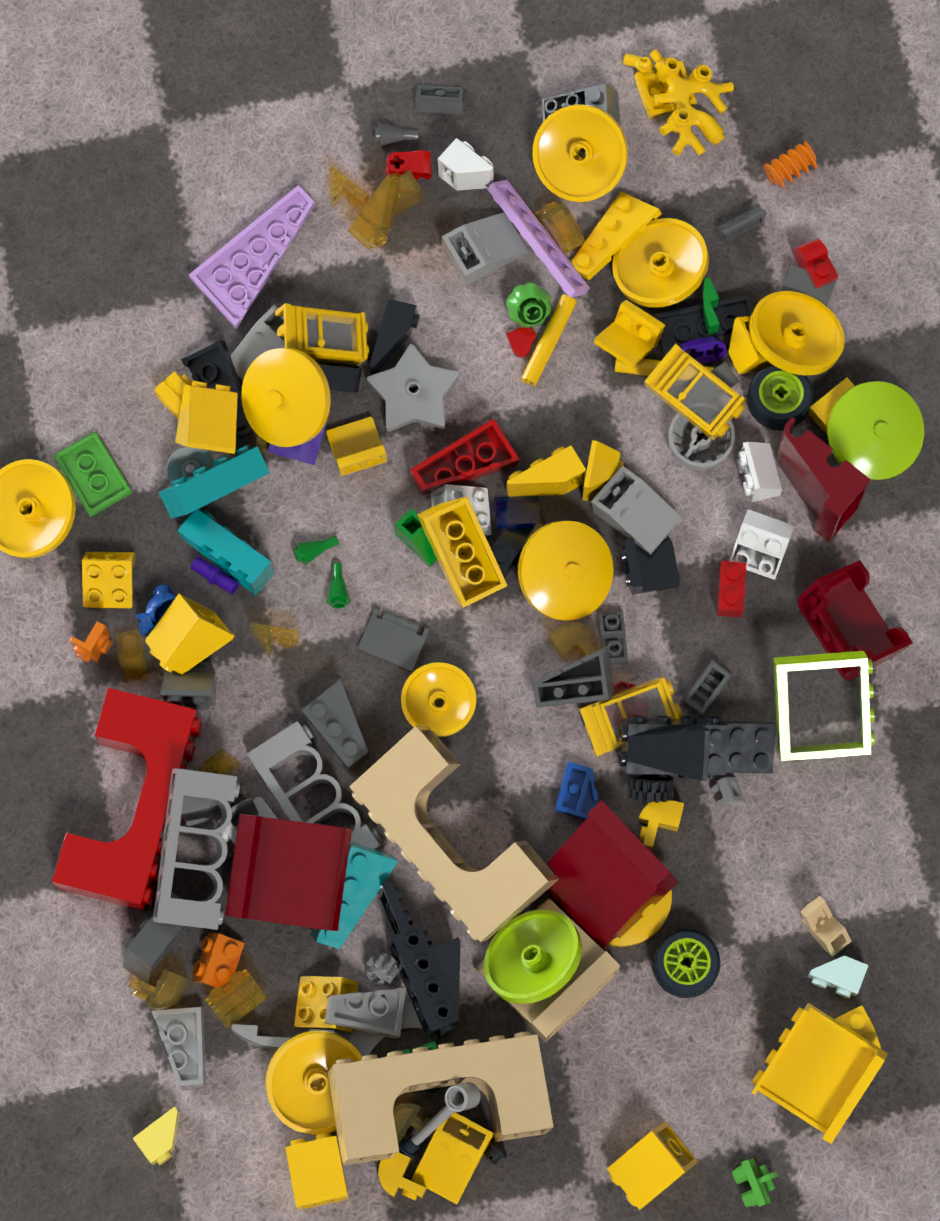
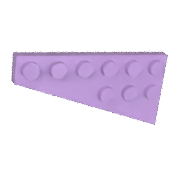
(245, 263)

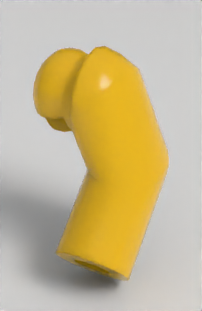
(642, 64)

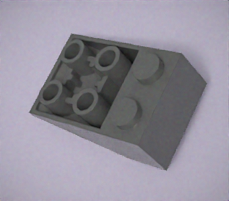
(599, 96)

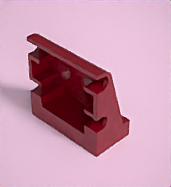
(828, 491)
(288, 872)
(607, 877)

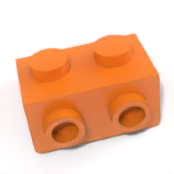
(95, 644)
(217, 960)

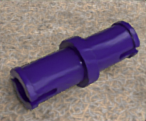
(215, 575)

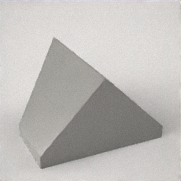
(198, 810)

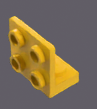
(631, 334)
(356, 446)
(107, 579)
(313, 1000)

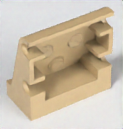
(591, 975)

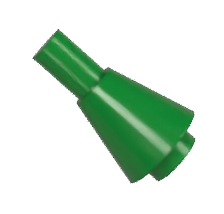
(308, 551)
(338, 594)

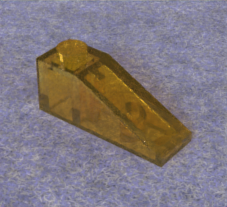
(377, 215)

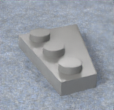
(369, 1012)
(185, 1043)

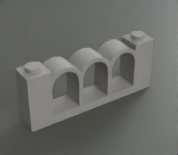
(283, 748)
(200, 785)

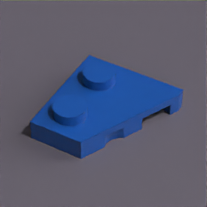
(577, 791)

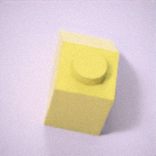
(159, 1137)

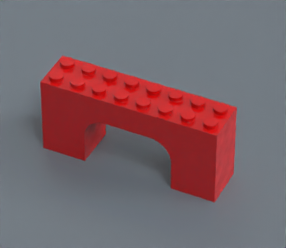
(128, 867)

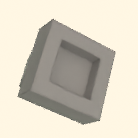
(730, 791)

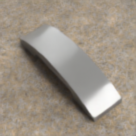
(250, 1034)

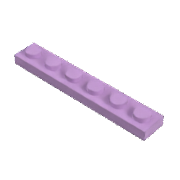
(538, 238)

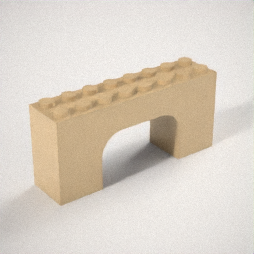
(397, 798)
(502, 1069)

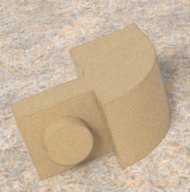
(824, 927)

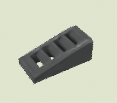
(700, 682)

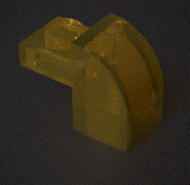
(561, 226)
(571, 638)
(165, 994)
(405, 1117)

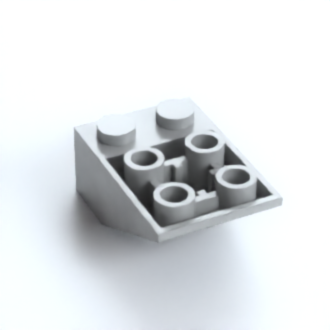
(483, 246)
(257, 341)
(635, 510)

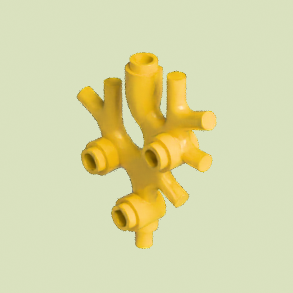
(685, 115)

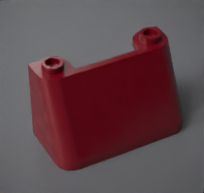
(848, 620)

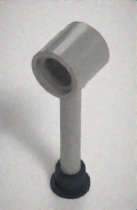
(453, 1104)

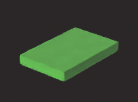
(93, 474)

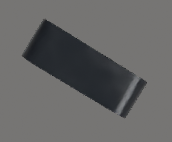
(341, 376)

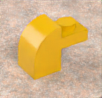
(656, 815)
(391, 1177)

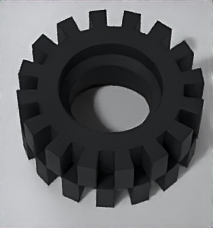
(651, 788)

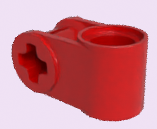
(417, 162)

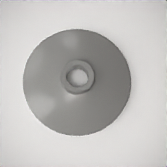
(185, 456)

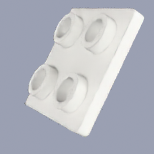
(477, 496)

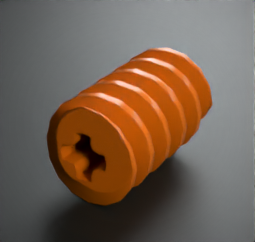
(790, 164)

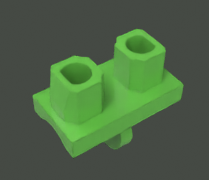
(750, 1172)

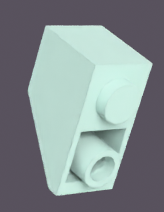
(842, 974)

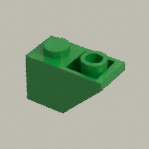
(412, 534)

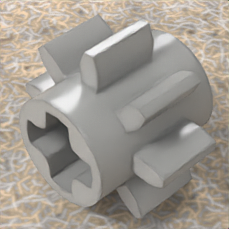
(381, 968)

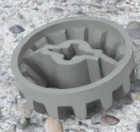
(677, 431)

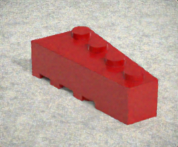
(468, 458)

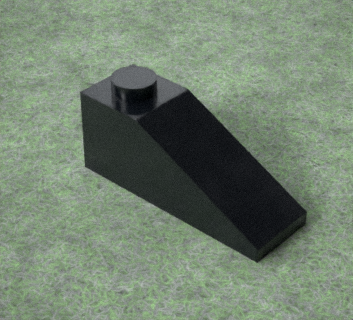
(394, 331)
(509, 546)

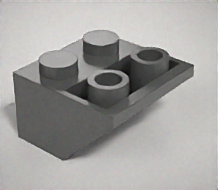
(190, 689)

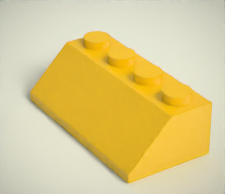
(462, 550)

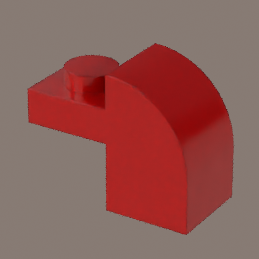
(815, 259)

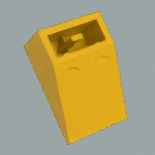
(550, 476)
(452, 1157)

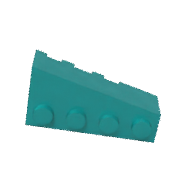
(214, 482)
(227, 551)
(364, 876)

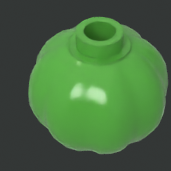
(528, 305)

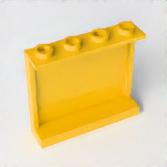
(819, 1070)

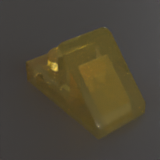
(342, 186)
(268, 634)
(132, 656)

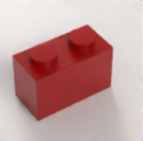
(731, 589)

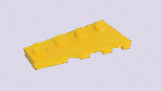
(618, 225)

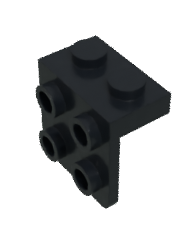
(648, 571)

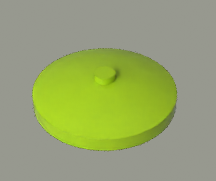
(876, 429)
(532, 956)

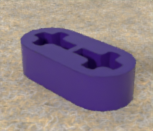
(703, 347)

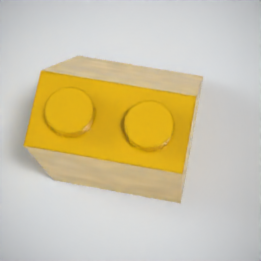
(208, 418)
(187, 635)
(651, 1165)
(316, 1171)

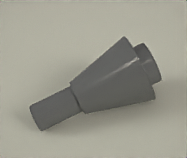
(387, 134)

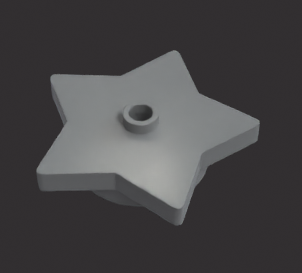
(408, 407)

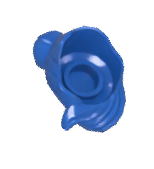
(155, 609)

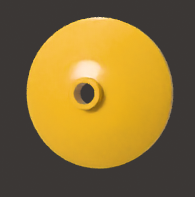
(433, 683)

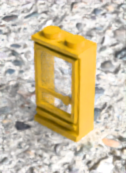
(325, 333)
(695, 393)
(606, 716)

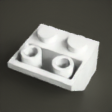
(464, 168)
(759, 471)
(761, 543)

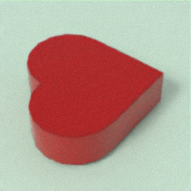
(521, 341)

